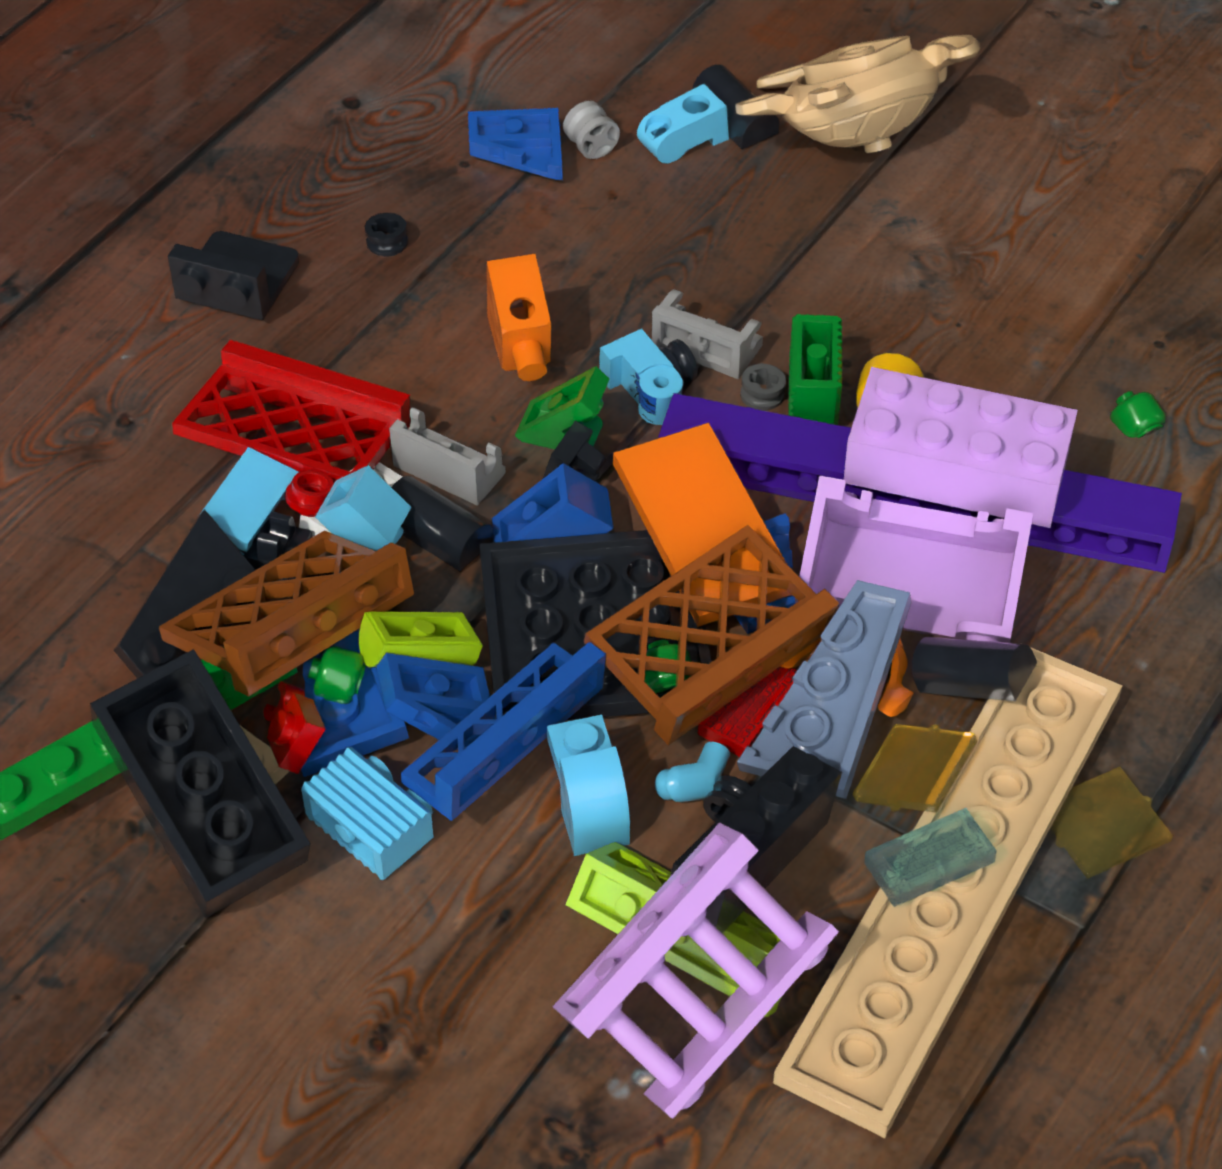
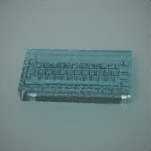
(930, 857)

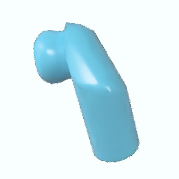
(693, 780)

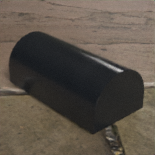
(730, 90)
(441, 524)
(972, 668)

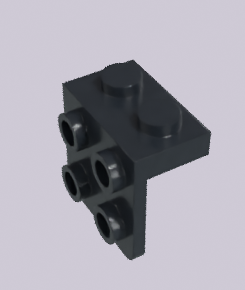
(232, 273)

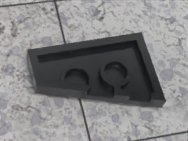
(197, 570)

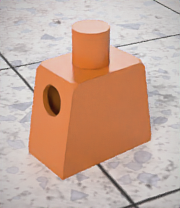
(523, 332)

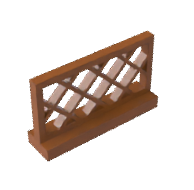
(296, 628)
(732, 671)

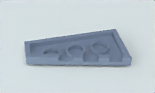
(838, 687)

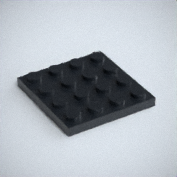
(559, 592)

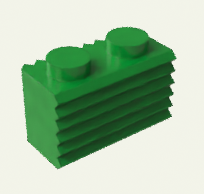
(815, 368)

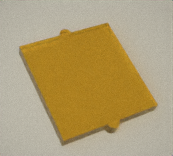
(915, 767)
(1107, 823)

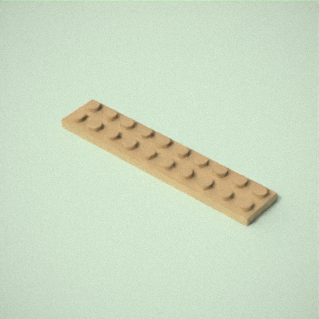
(914, 959)

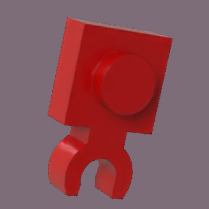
(293, 727)

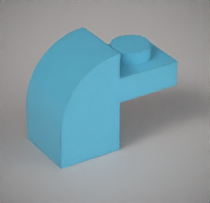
(590, 784)

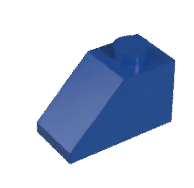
(555, 507)

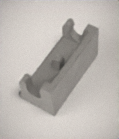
(710, 342)
(444, 460)

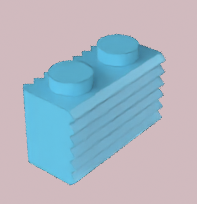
(368, 812)

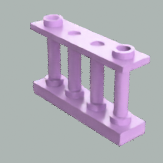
(639, 957)

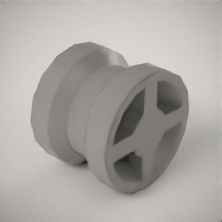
(591, 129)

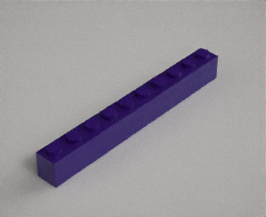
(789, 453)

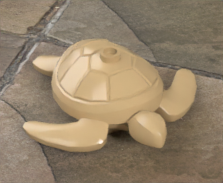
(861, 89)

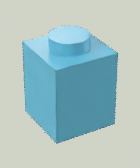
(364, 510)

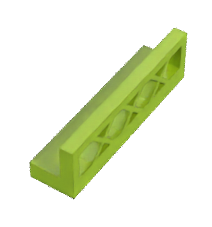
(619, 882)

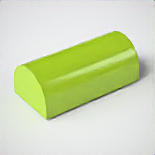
(420, 635)

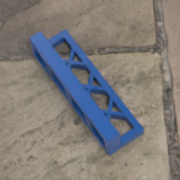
(509, 736)

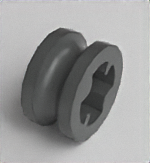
(757, 397)

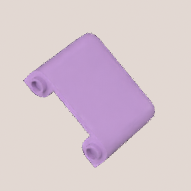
(954, 565)

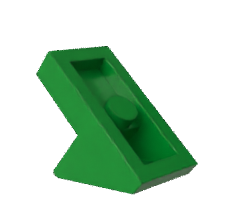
(555, 411)

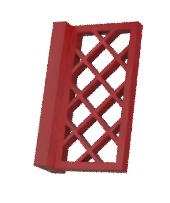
(302, 393)

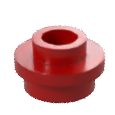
(308, 492)

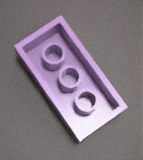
(959, 445)

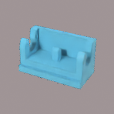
(249, 496)

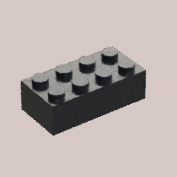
(199, 783)

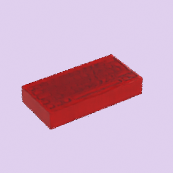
(742, 718)

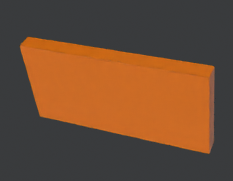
(693, 504)

